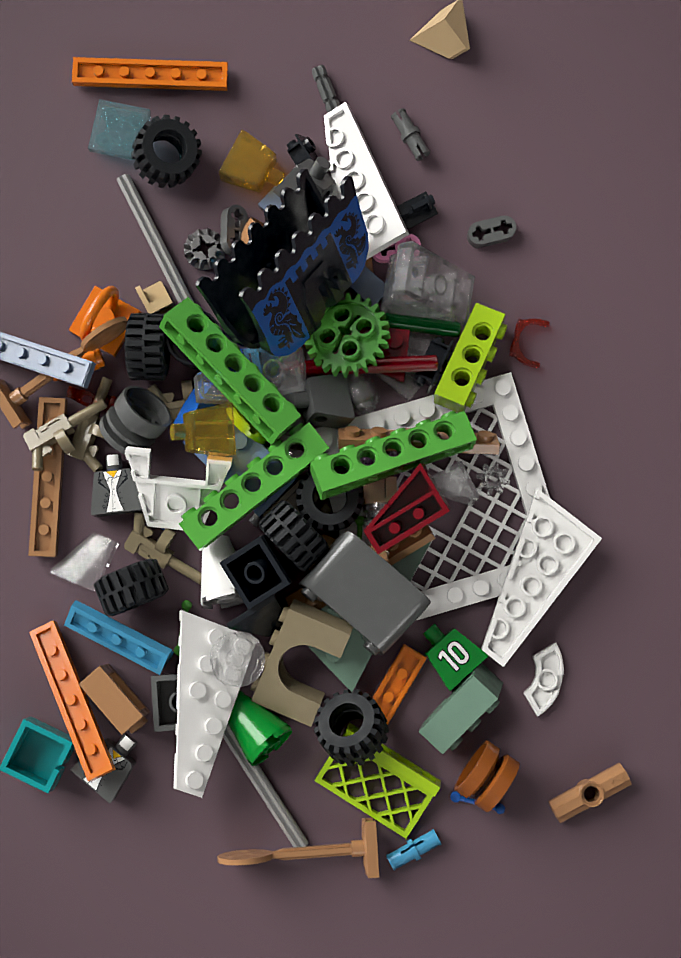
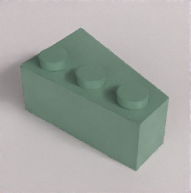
(462, 709)

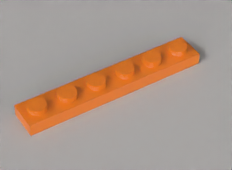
(150, 74)
(72, 701)

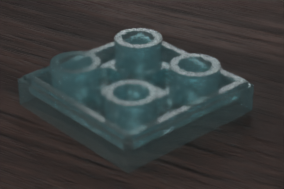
(116, 128)

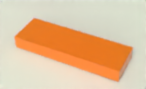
(398, 680)

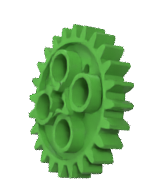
(367, 345)

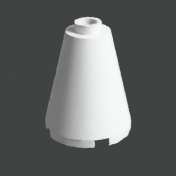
(215, 584)

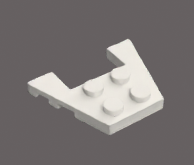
(168, 498)

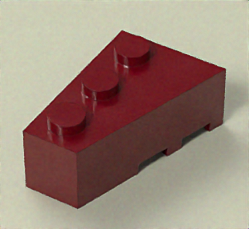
(409, 510)

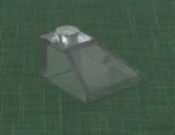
(285, 372)

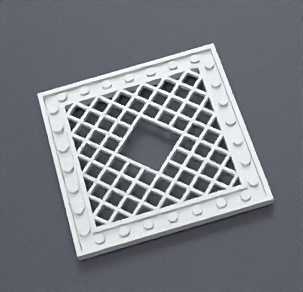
(524, 463)

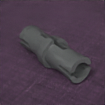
(410, 134)

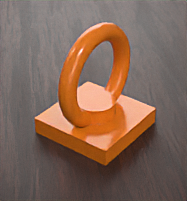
(98, 309)

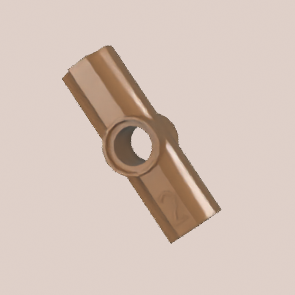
(605, 783)

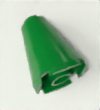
(256, 729)

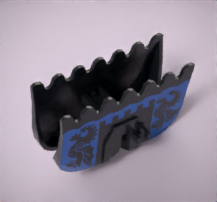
(289, 268)

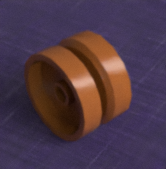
(487, 776)

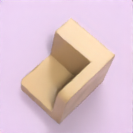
(155, 298)
(380, 490)

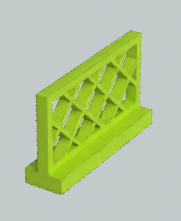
(395, 765)

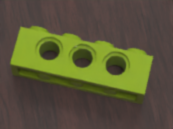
(481, 321)

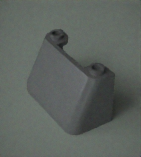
(365, 592)

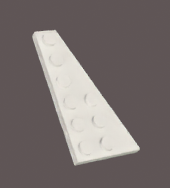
(353, 158)
(201, 702)

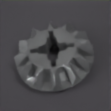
(198, 259)

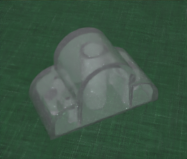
(426, 286)

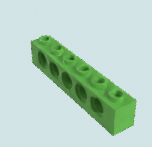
(215, 365)
(331, 483)
(248, 501)

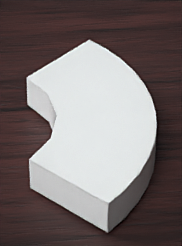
(547, 679)

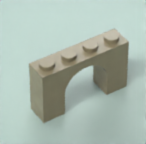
(300, 626)

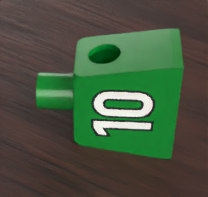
(452, 655)

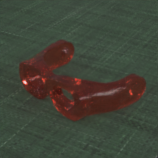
(515, 349)
(77, 395)

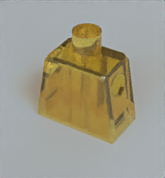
(250, 164)
(207, 431)

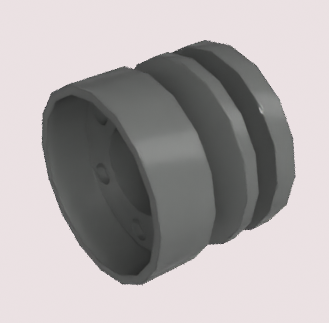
(135, 419)

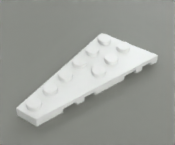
(543, 563)

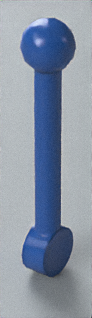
(456, 797)

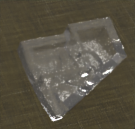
(87, 561)

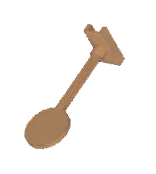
(12, 400)
(366, 847)

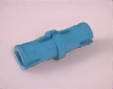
(413, 849)

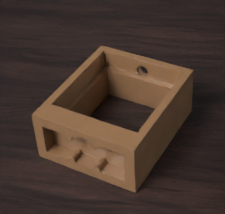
(115, 699)

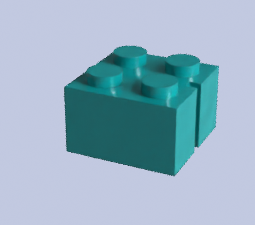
(38, 754)

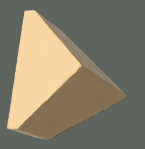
(445, 32)

